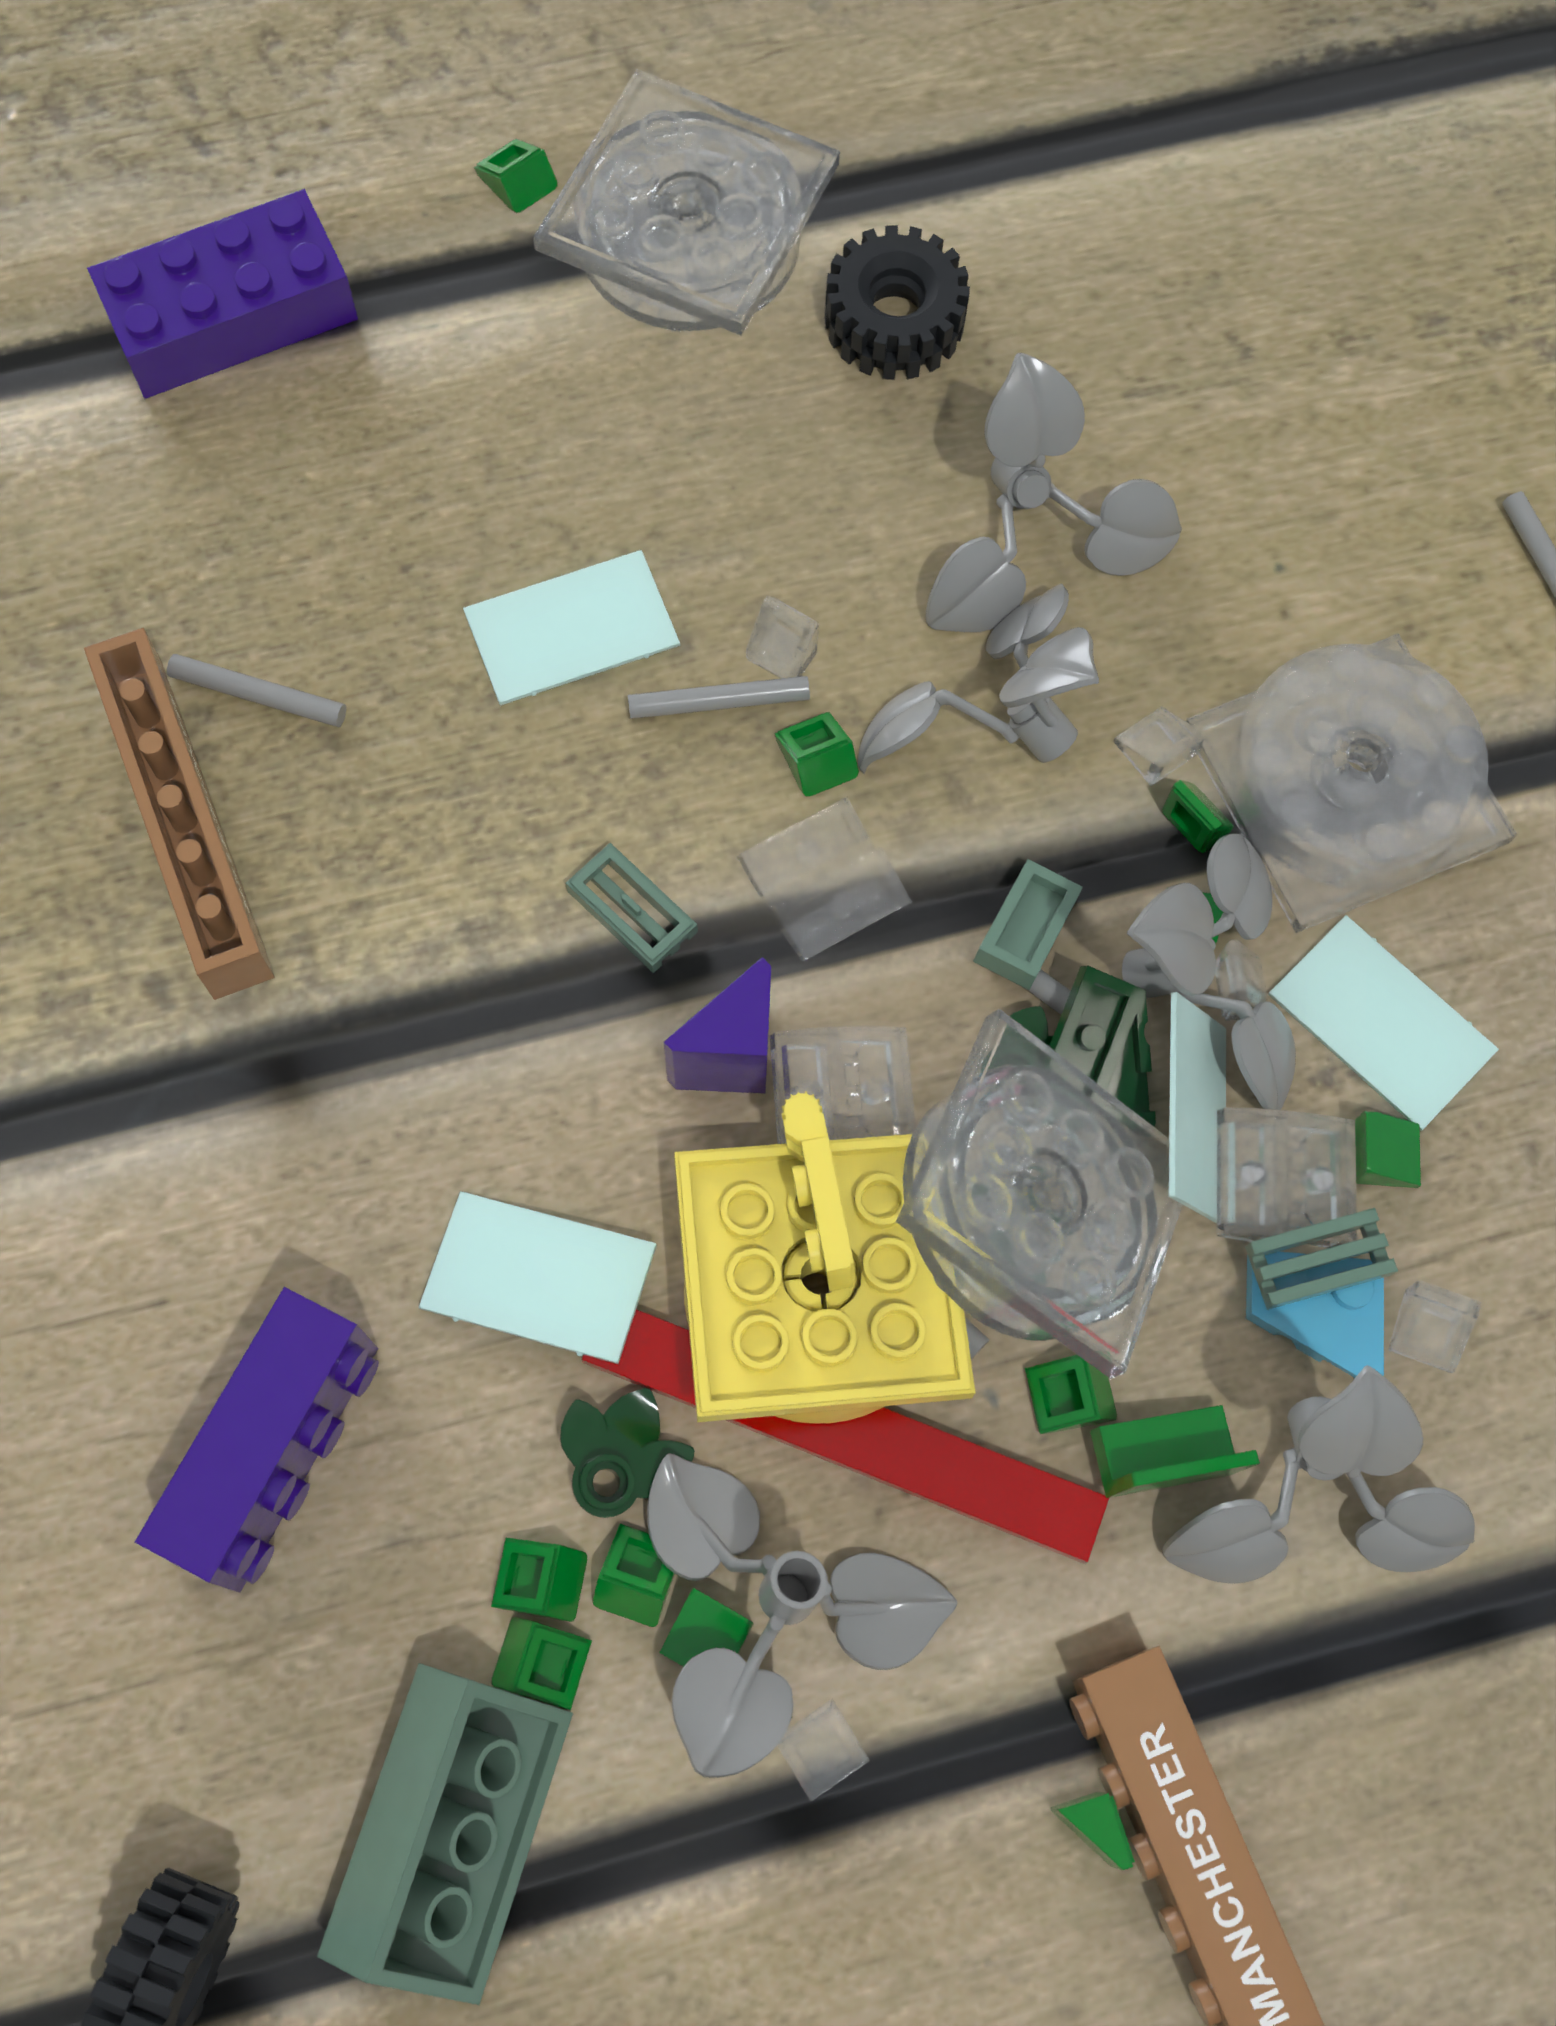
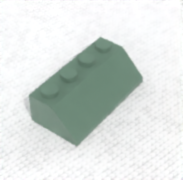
(445, 1837)

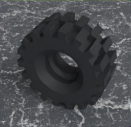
(904, 269)
(165, 1955)

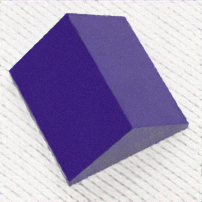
(726, 1040)

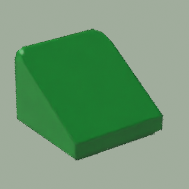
(518, 174)
(818, 754)
(1195, 815)
(1387, 1151)
(1069, 1395)
(540, 1579)
(633, 1579)
(704, 1626)
(541, 1662)
(1099, 1826)

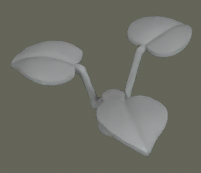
(1032, 418)
(1052, 669)
(1180, 958)
(1358, 1430)
(731, 1708)

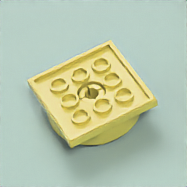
(765, 1338)

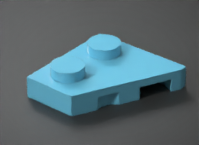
(1331, 1327)

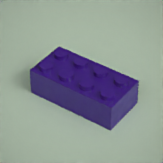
(224, 293)
(261, 1443)

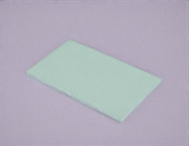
(571, 627)
(1383, 1022)
(1195, 1097)
(538, 1277)

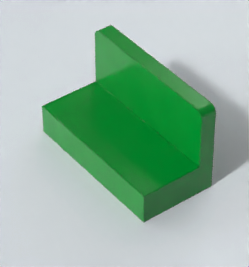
(1167, 1451)

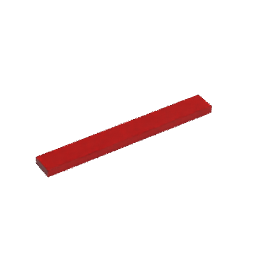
(893, 1452)

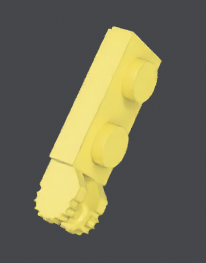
(818, 1186)

